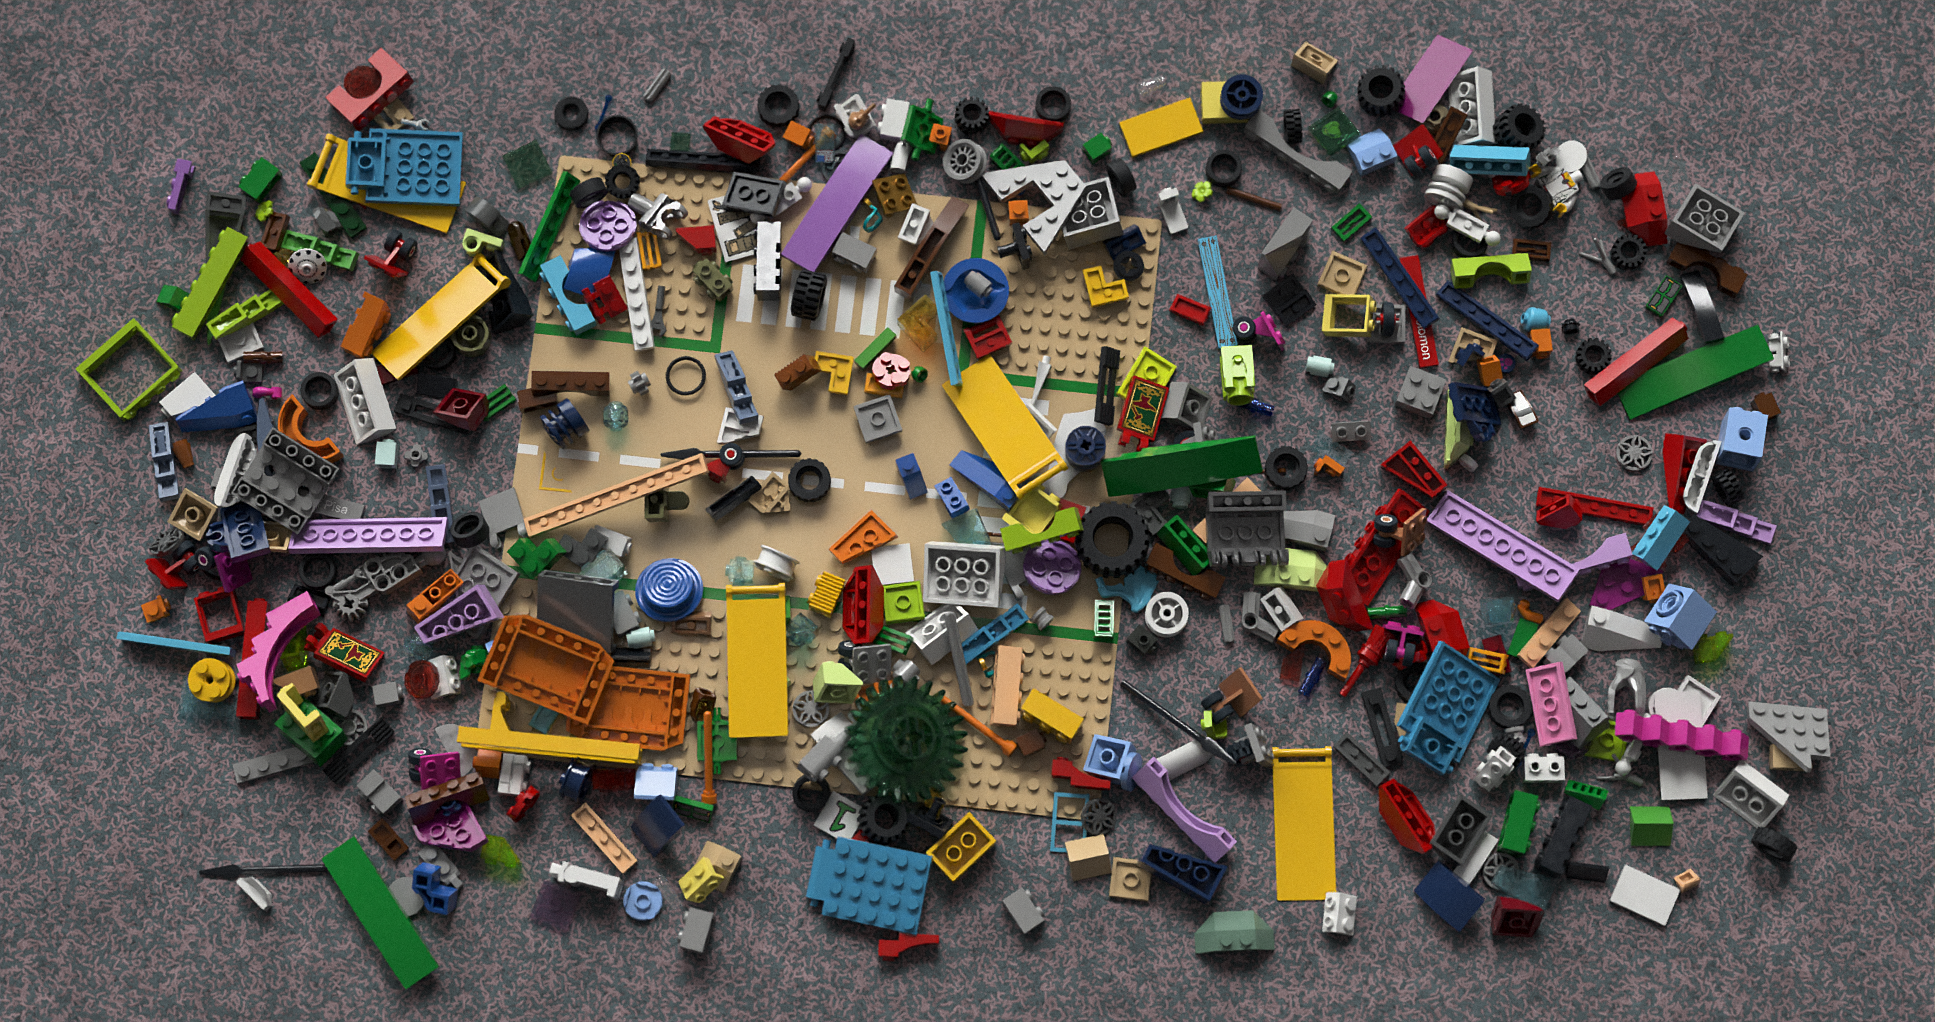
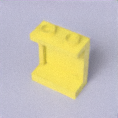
(1034, 510)
(312, 724)

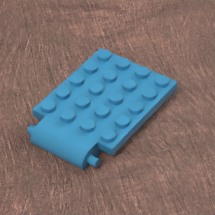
(406, 166)
(1445, 709)
(870, 883)

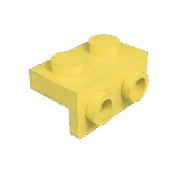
(700, 881)

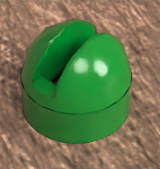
(1329, 99)
(919, 370)

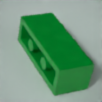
(1185, 545)

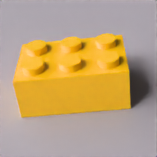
(1051, 717)
(961, 847)

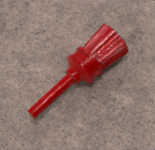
(1369, 655)

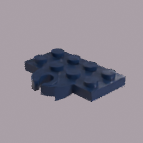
(1476, 408)
(239, 532)

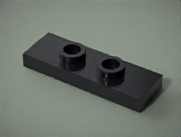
(733, 498)

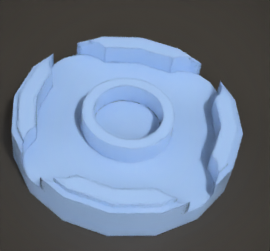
(643, 901)

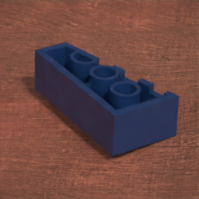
(1184, 872)

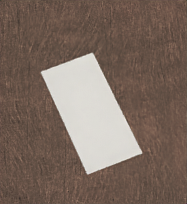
(1681, 772)

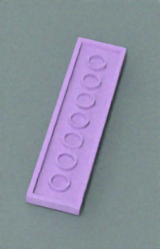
(370, 535)
(1503, 546)

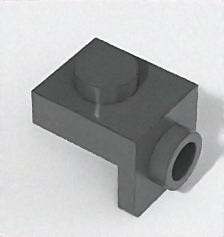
(1339, 387)
(1501, 392)

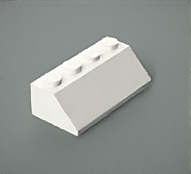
(1473, 94)
(364, 400)
(831, 729)

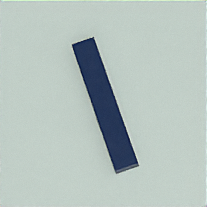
(1400, 278)
(1487, 321)

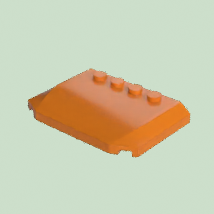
(547, 666)
(638, 709)

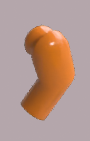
(1527, 614)

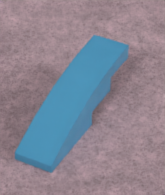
(993, 633)

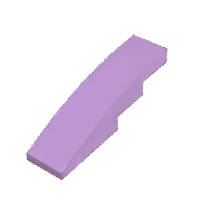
(1736, 522)

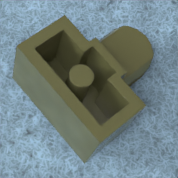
(659, 503)

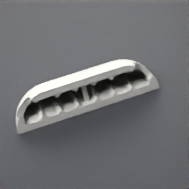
(237, 462)
(1700, 475)
(1184, 759)

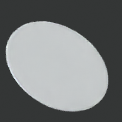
(1571, 156)

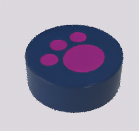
(1507, 363)

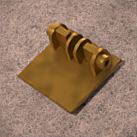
(894, 194)

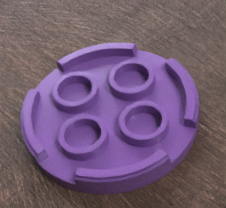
(607, 225)
(1052, 567)

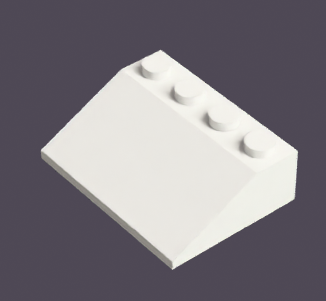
(963, 573)

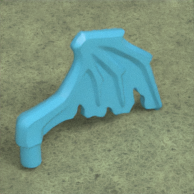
(1136, 588)

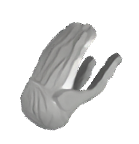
(1629, 674)

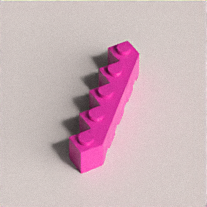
(1681, 736)

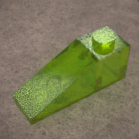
(294, 655)

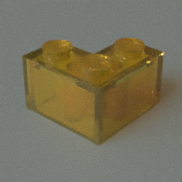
(915, 323)

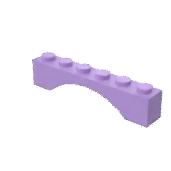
(1611, 551)
(1210, 838)

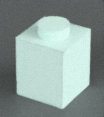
(386, 454)

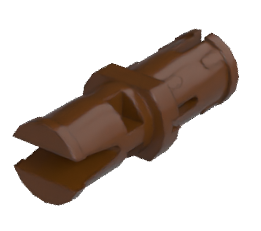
(262, 357)

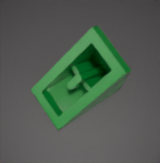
(172, 297)

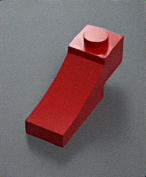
(1063, 769)
(891, 949)

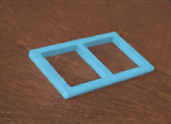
(1065, 822)

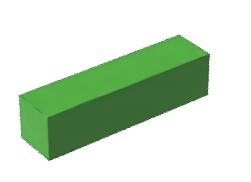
(875, 349)

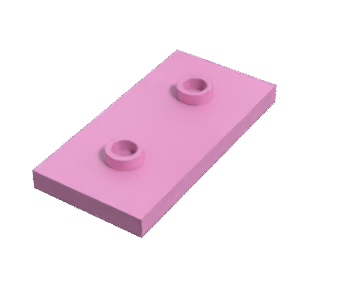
(1551, 704)

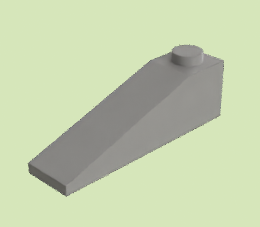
(1308, 528)

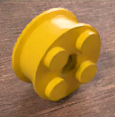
(202, 675)

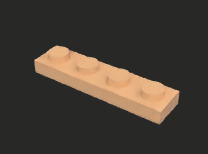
(1548, 633)
(604, 838)

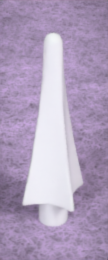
(1042, 372)

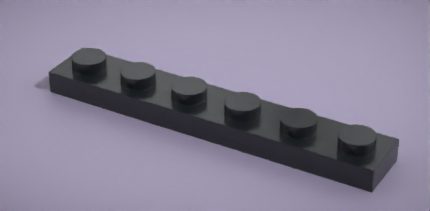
(699, 160)

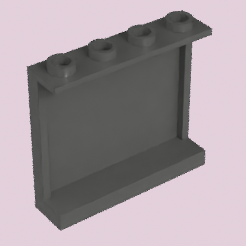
(578, 605)

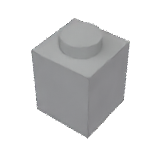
(387, 694)

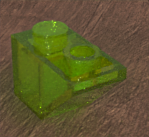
(1711, 647)
(499, 850)

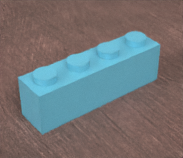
(1491, 160)

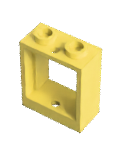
(1329, 315)

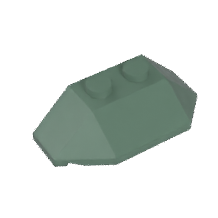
(1234, 933)

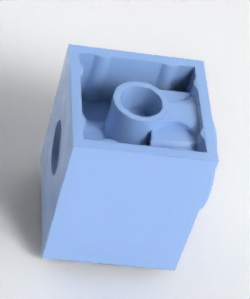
(1741, 439)
(1680, 616)

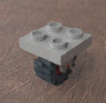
(1251, 748)

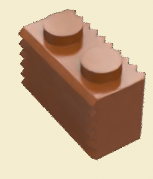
(797, 372)

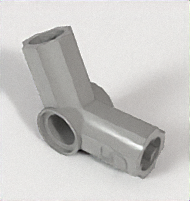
(1416, 581)
(1250, 609)

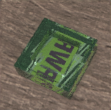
(680, 141)

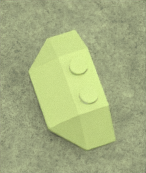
(1456, 436)
(1301, 573)

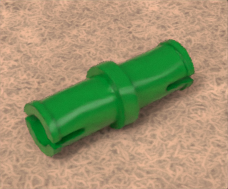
(1387, 612)

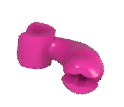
(274, 392)

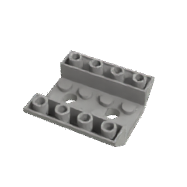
(278, 494)

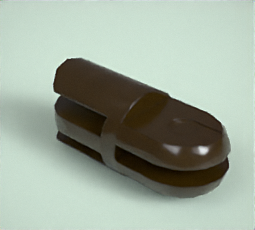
(519, 239)

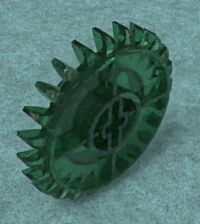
(881, 742)

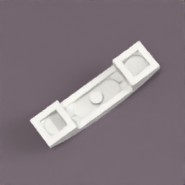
(1476, 857)

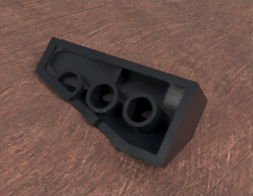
(510, 304)

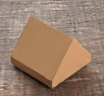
(1687, 880)

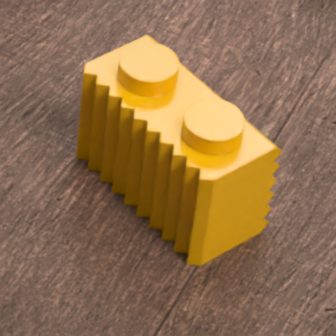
(826, 594)

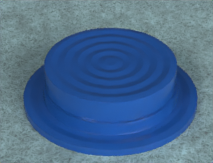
(965, 303)
(669, 590)

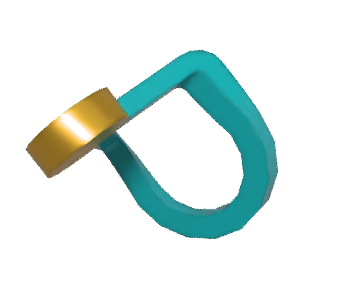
(875, 212)
(982, 663)

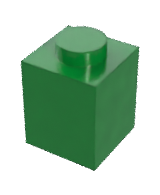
(1097, 148)

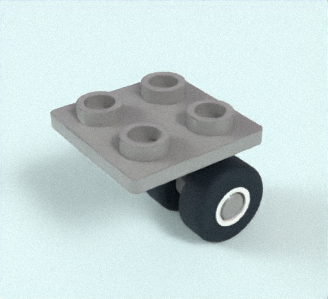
(866, 662)

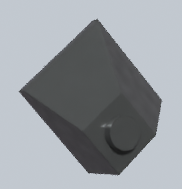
(334, 694)

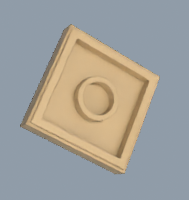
(1342, 274)
(1129, 880)

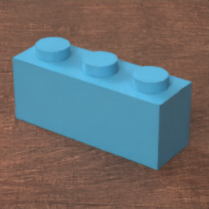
(1660, 537)

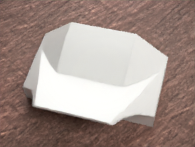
(915, 225)
(256, 892)

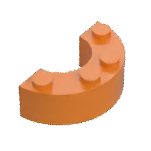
(290, 423)
(1324, 636)

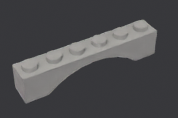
(1330, 174)

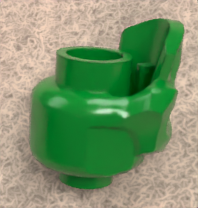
(472, 661)

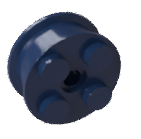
(1238, 107)
(576, 780)

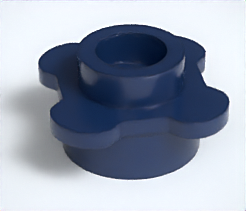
(450, 808)

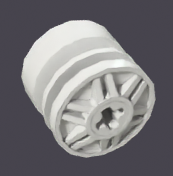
(1448, 186)

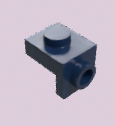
(1463, 355)

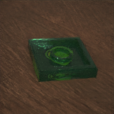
(1334, 131)
(527, 164)

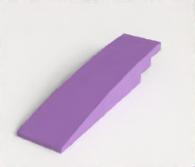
(836, 204)

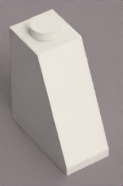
(185, 396)

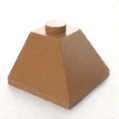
(304, 680)

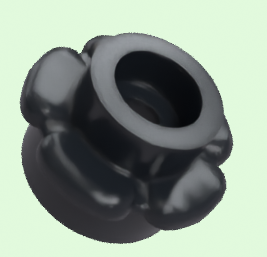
(1570, 324)

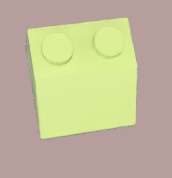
(835, 684)

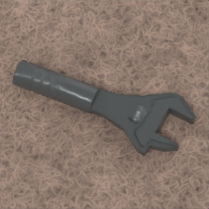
(657, 321)

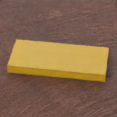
(1161, 127)

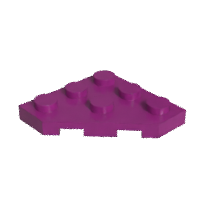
(1620, 584)
(455, 832)

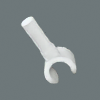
(417, 124)

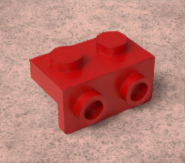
(1426, 228)

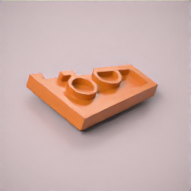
(862, 537)

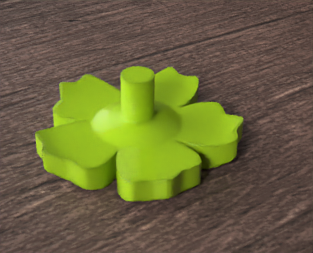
(1202, 190)
(265, 209)

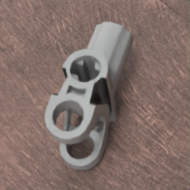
(656, 213)

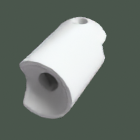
(900, 157)

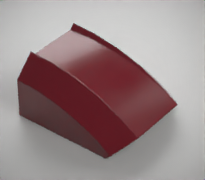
(463, 408)
(1515, 917)

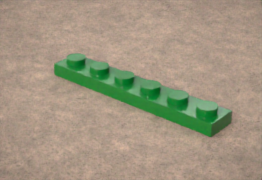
(548, 227)

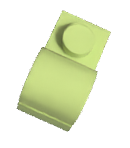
(482, 240)

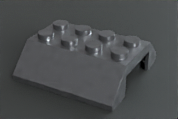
(1246, 528)

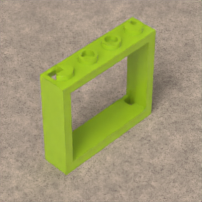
(108, 349)

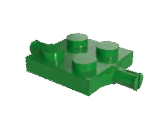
(919, 128)
(723, 746)

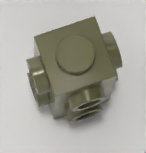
(708, 275)

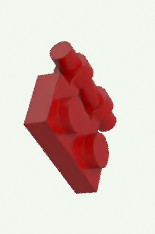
(609, 296)

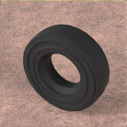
(565, 103)

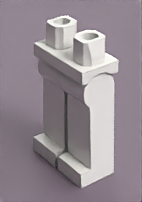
(580, 876)

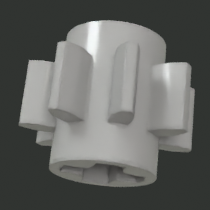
(639, 383)

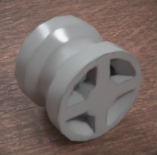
(1042, 618)
(1518, 732)

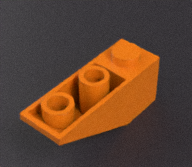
(434, 596)

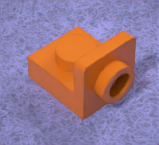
(941, 135)
(1332, 467)
(1653, 587)
(156, 609)

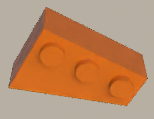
(366, 326)

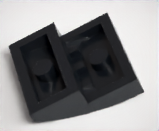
(1288, 299)

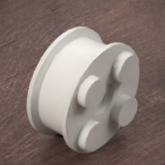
(776, 563)
(1163, 625)

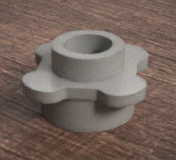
(415, 461)

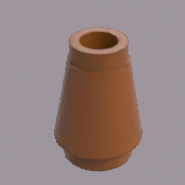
(183, 452)

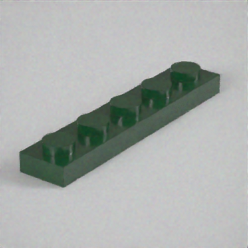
(341, 207)

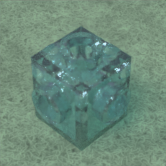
(745, 575)
(801, 630)

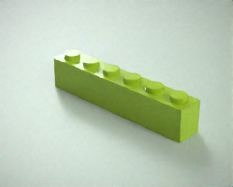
(210, 283)

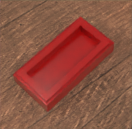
(1190, 310)

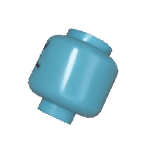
(1535, 319)

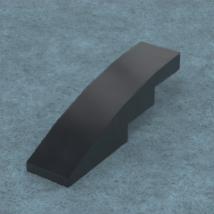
(1702, 307)

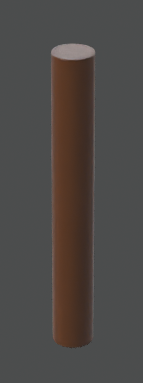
(1253, 198)

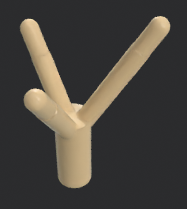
(1473, 207)

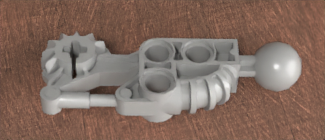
(387, 570)

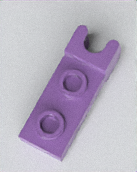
(184, 171)

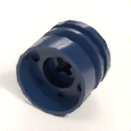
(564, 423)
(1077, 456)

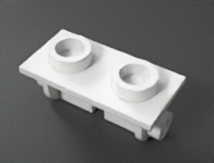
(1779, 344)

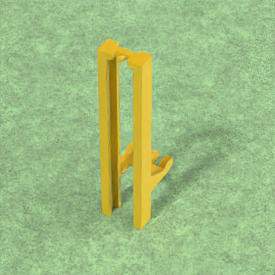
(502, 739)

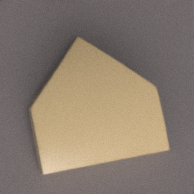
(772, 496)

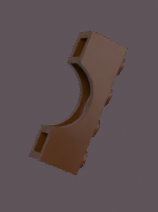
(1728, 277)
(570, 381)
(1161, 562)
(466, 788)

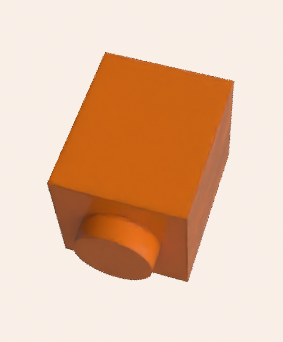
(799, 135)
(1018, 212)
(1543, 339)
(1489, 370)
(488, 762)

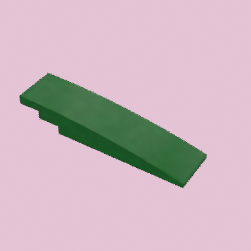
(1696, 372)
(1181, 465)
(380, 913)

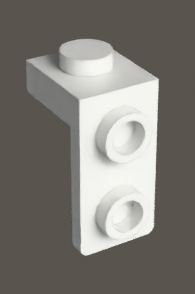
(1172, 210)
(616, 542)

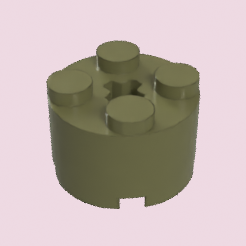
(477, 344)

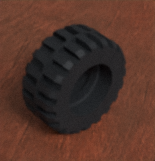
(1120, 515)

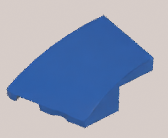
(586, 268)

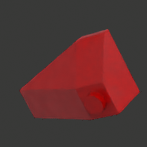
(1678, 459)

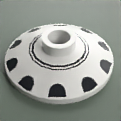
(311, 259)

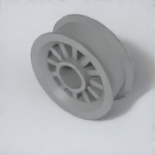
(955, 156)

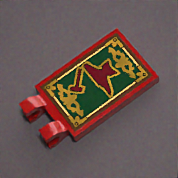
(1141, 412)
(344, 652)

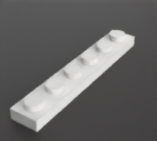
(636, 296)

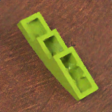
(243, 315)

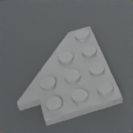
(483, 569)
(1794, 729)

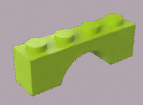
(1512, 267)
(1065, 523)

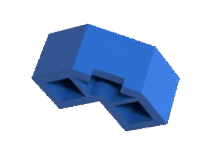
(436, 896)

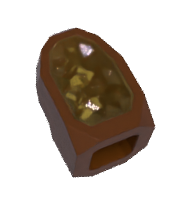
(702, 701)

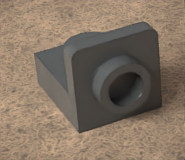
(248, 372)

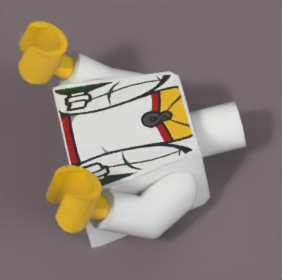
(1559, 184)

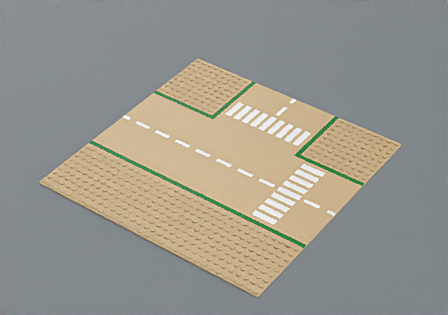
(1043, 316)

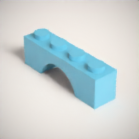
(578, 315)

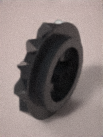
(1136, 262)

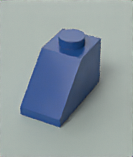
(911, 476)

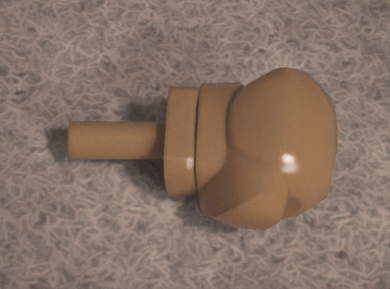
(858, 119)

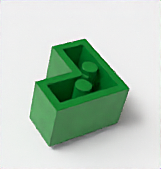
(536, 559)

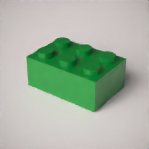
(322, 748)
(1518, 824)

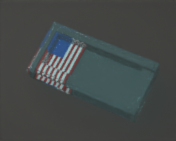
(824, 143)
(1324, 446)

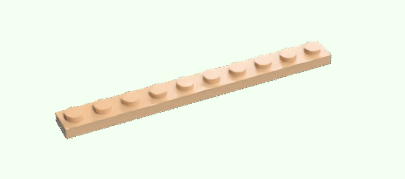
(616, 495)

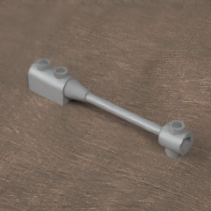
(828, 751)

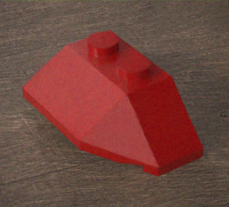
(1024, 129)
(739, 138)
(1646, 210)
(1342, 597)
(863, 605)
(1441, 624)
(1405, 816)

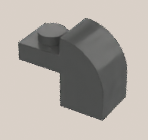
(487, 215)

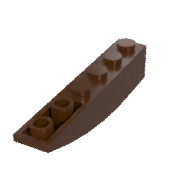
(930, 248)

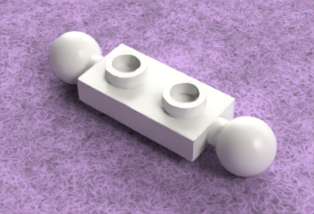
(790, 196)
(1467, 225)
(1632, 753)

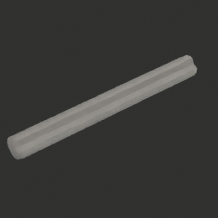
(958, 658)

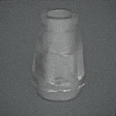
(1149, 86)

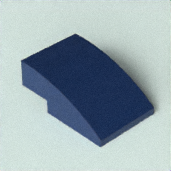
(657, 825)
(1449, 895)

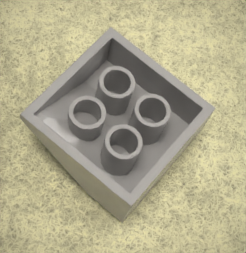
(1094, 216)
(1704, 220)
(1285, 244)

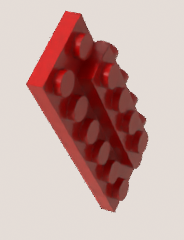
(1372, 563)

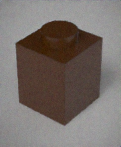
(1766, 404)
(1031, 743)

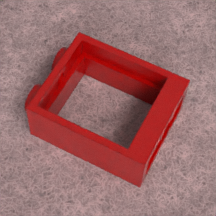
(222, 634)

